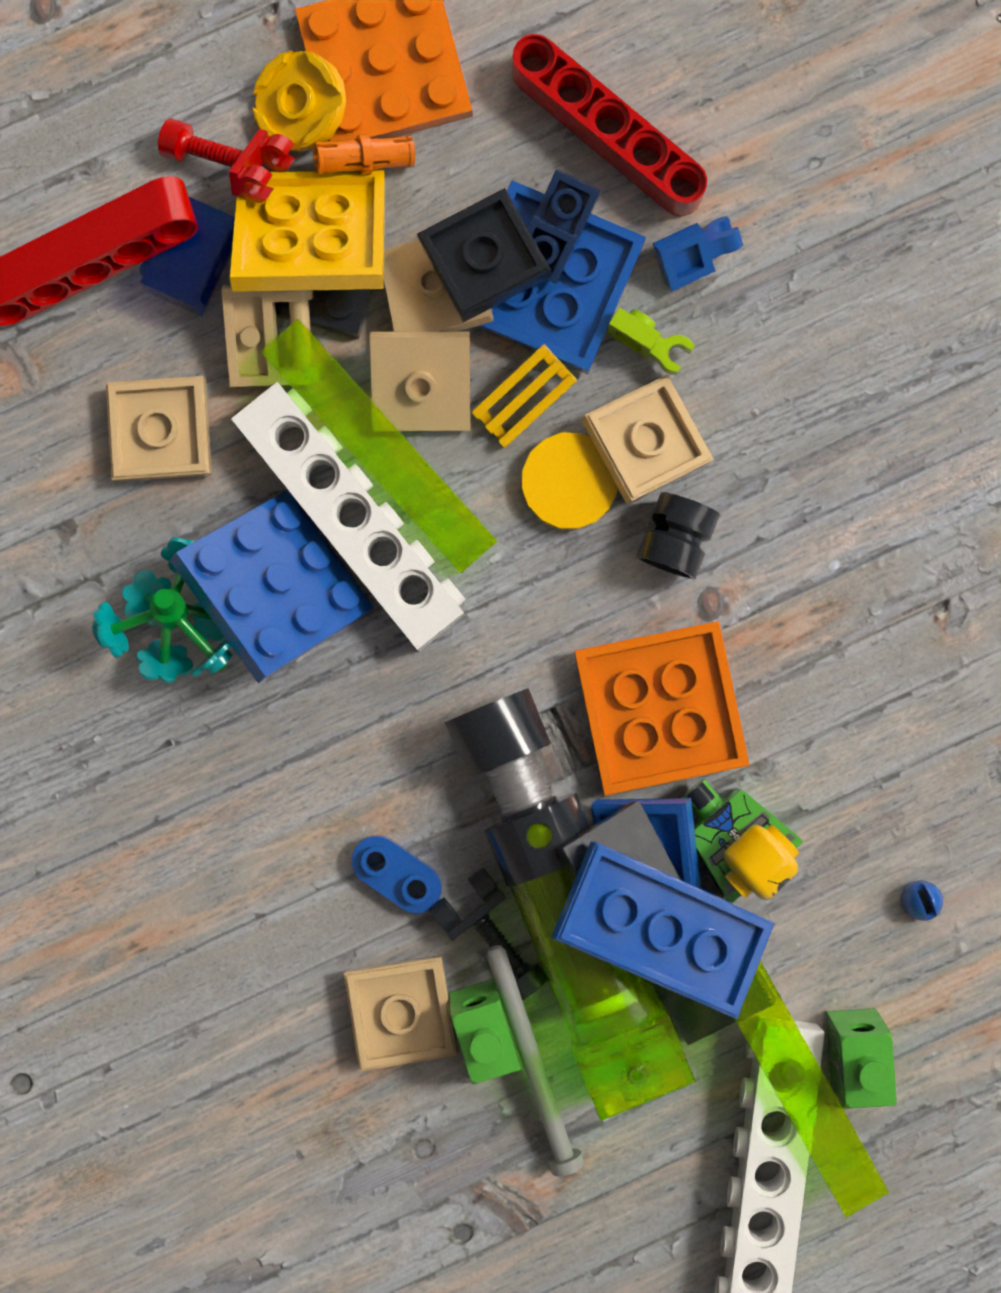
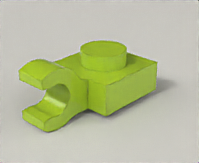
(638, 333)

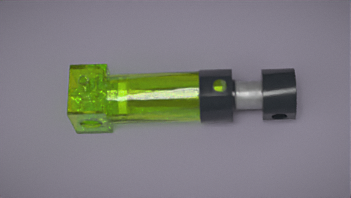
(612, 1016)

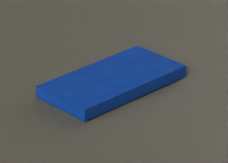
(663, 930)

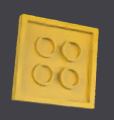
(311, 234)

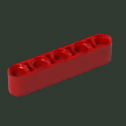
(602, 103)
(94, 248)

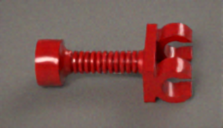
(246, 174)

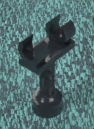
(527, 976)

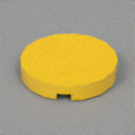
(300, 98)
(567, 482)

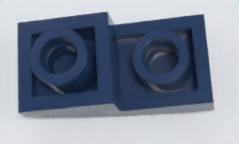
(562, 219)

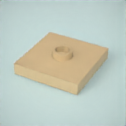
(417, 295)
(422, 379)
(158, 428)
(647, 439)
(400, 1013)

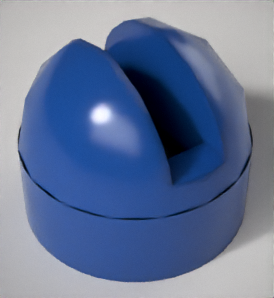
(913, 905)

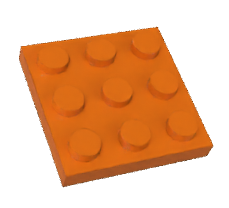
(393, 64)
(661, 708)

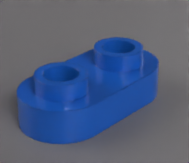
(398, 872)

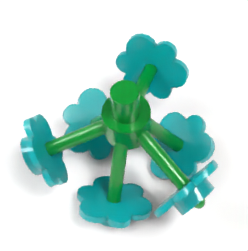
(161, 604)

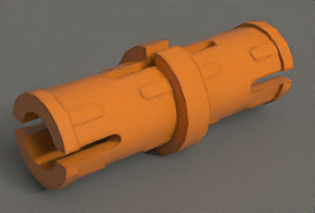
(364, 154)

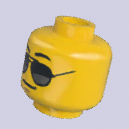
(761, 862)

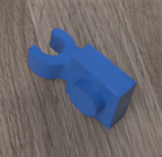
(690, 252)

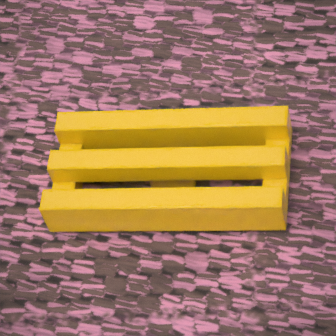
(494, 424)

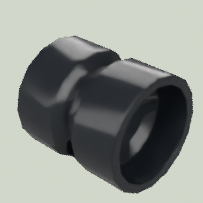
(678, 535)

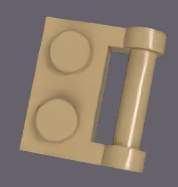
(252, 327)

